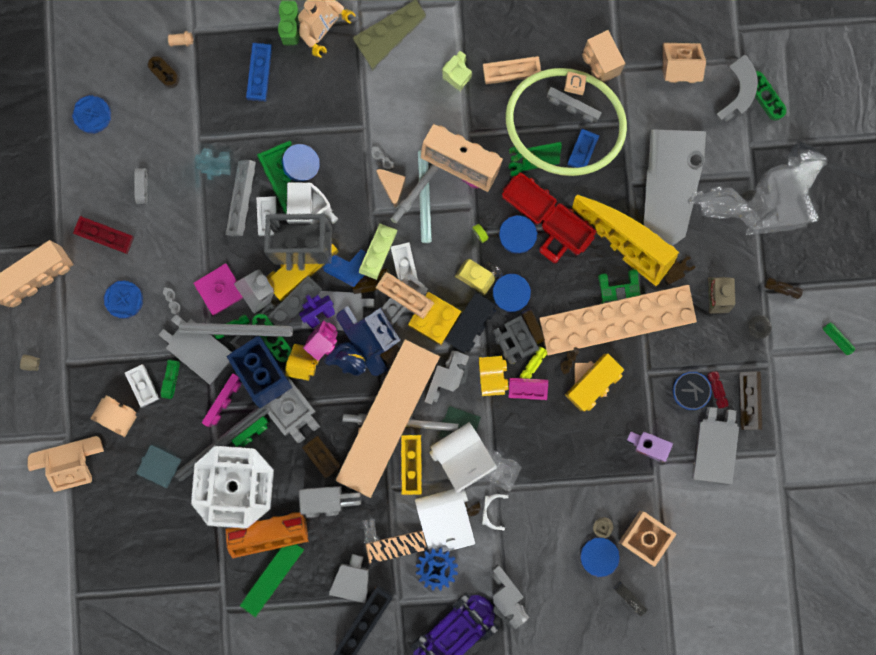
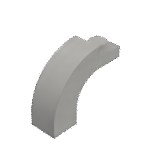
(747, 80)

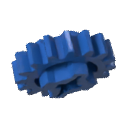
(443, 579)

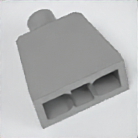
(255, 290)
(351, 581)

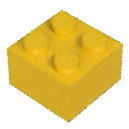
(437, 321)

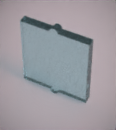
(158, 466)

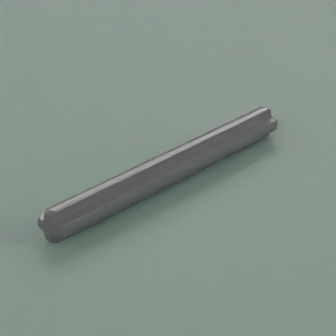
(223, 441)

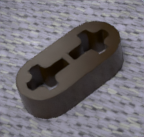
(161, 74)
(533, 326)

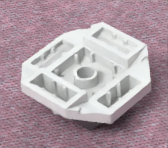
(211, 487)

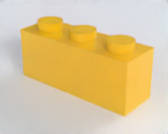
(595, 383)
(411, 465)

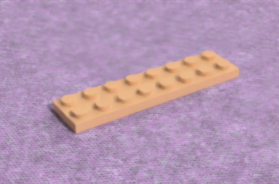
(618, 319)

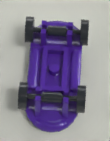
(459, 629)

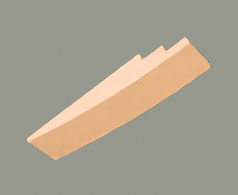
(387, 418)

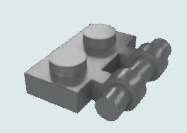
(520, 335)

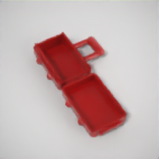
(559, 221)

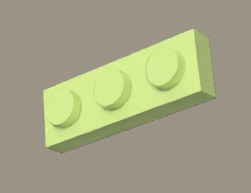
(378, 251)

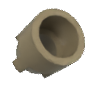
(29, 363)

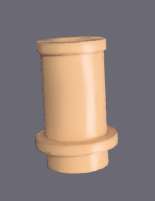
(180, 39)

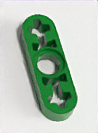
(774, 97)
(285, 346)

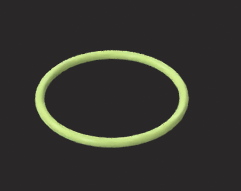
(556, 169)

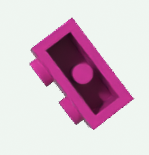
(321, 340)

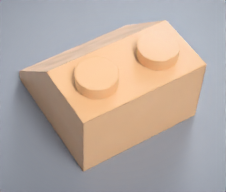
(683, 62)

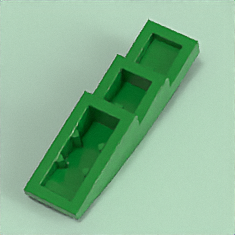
(271, 579)

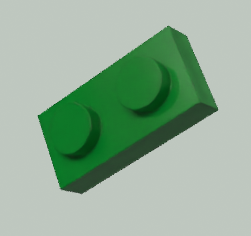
(245, 437)

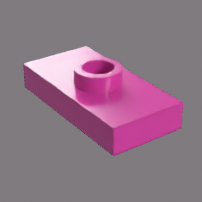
(528, 388)

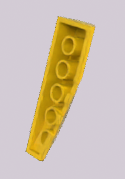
(637, 243)

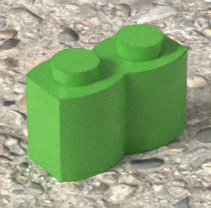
(289, 21)

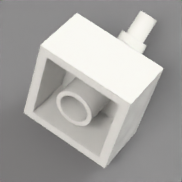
(307, 199)

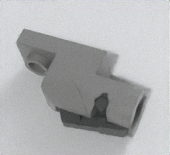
(448, 377)
(507, 600)

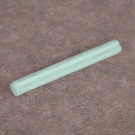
(425, 218)

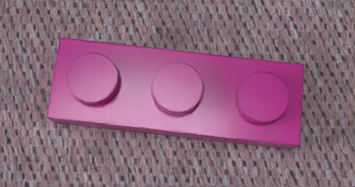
(222, 401)

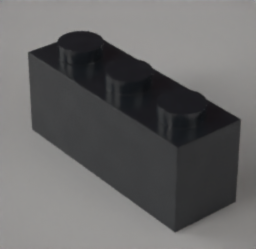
(471, 324)

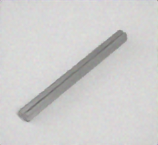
(233, 329)

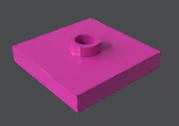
(218, 289)

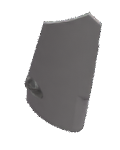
(672, 181)

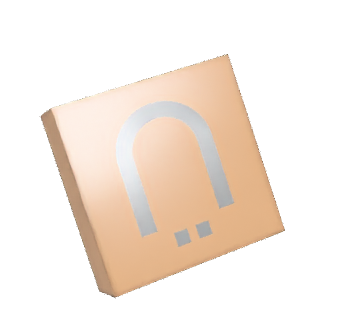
(575, 83)

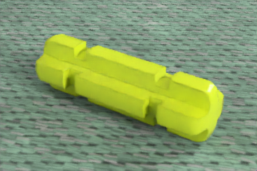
(534, 363)

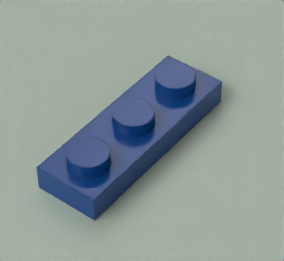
(259, 72)

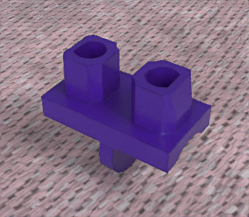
(314, 307)

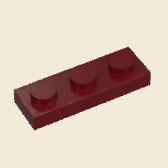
(103, 235)

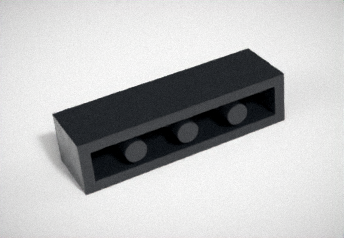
(365, 622)

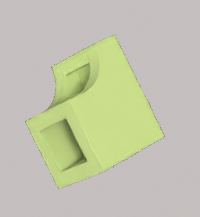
(456, 72)

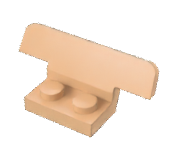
(66, 463)

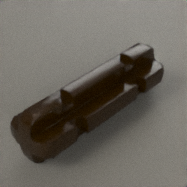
(783, 288)

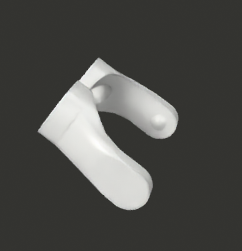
(487, 499)

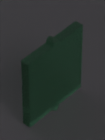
(459, 417)

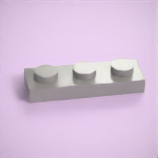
(573, 105)
(392, 308)

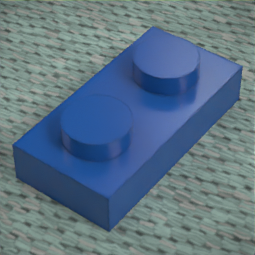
(583, 149)

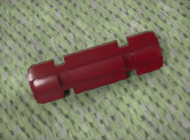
(718, 389)

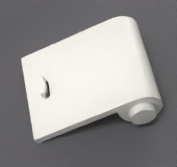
(463, 457)
(445, 518)

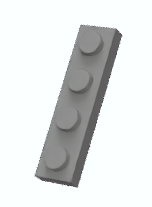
(240, 198)

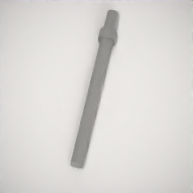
(405, 205)
(411, 423)

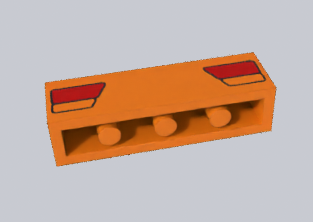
(267, 535)

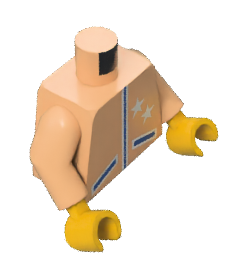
(317, 20)

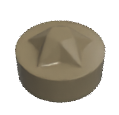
(603, 527)

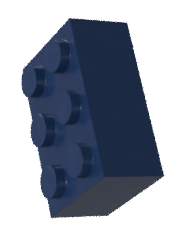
(259, 372)

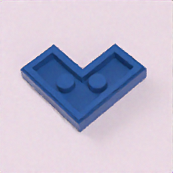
(344, 270)

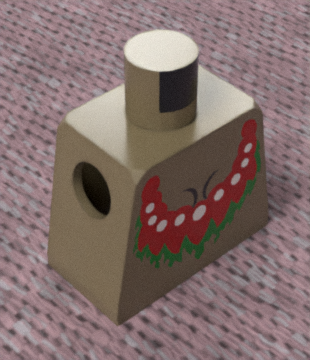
(721, 294)

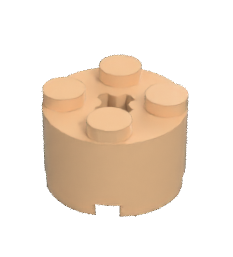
(114, 417)

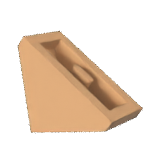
(392, 184)

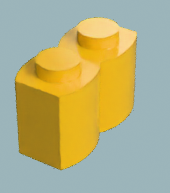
(300, 363)
(492, 376)

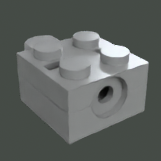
(324, 499)

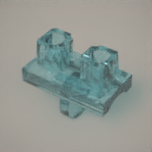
(212, 165)

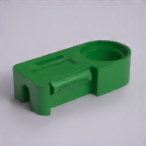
(170, 379)

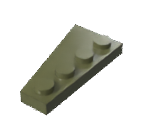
(388, 33)

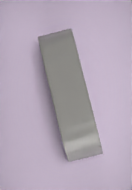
(141, 185)

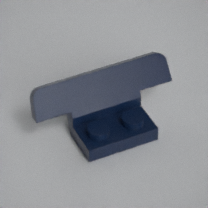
(369, 337)

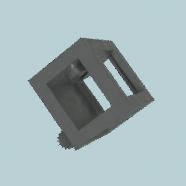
(298, 242)

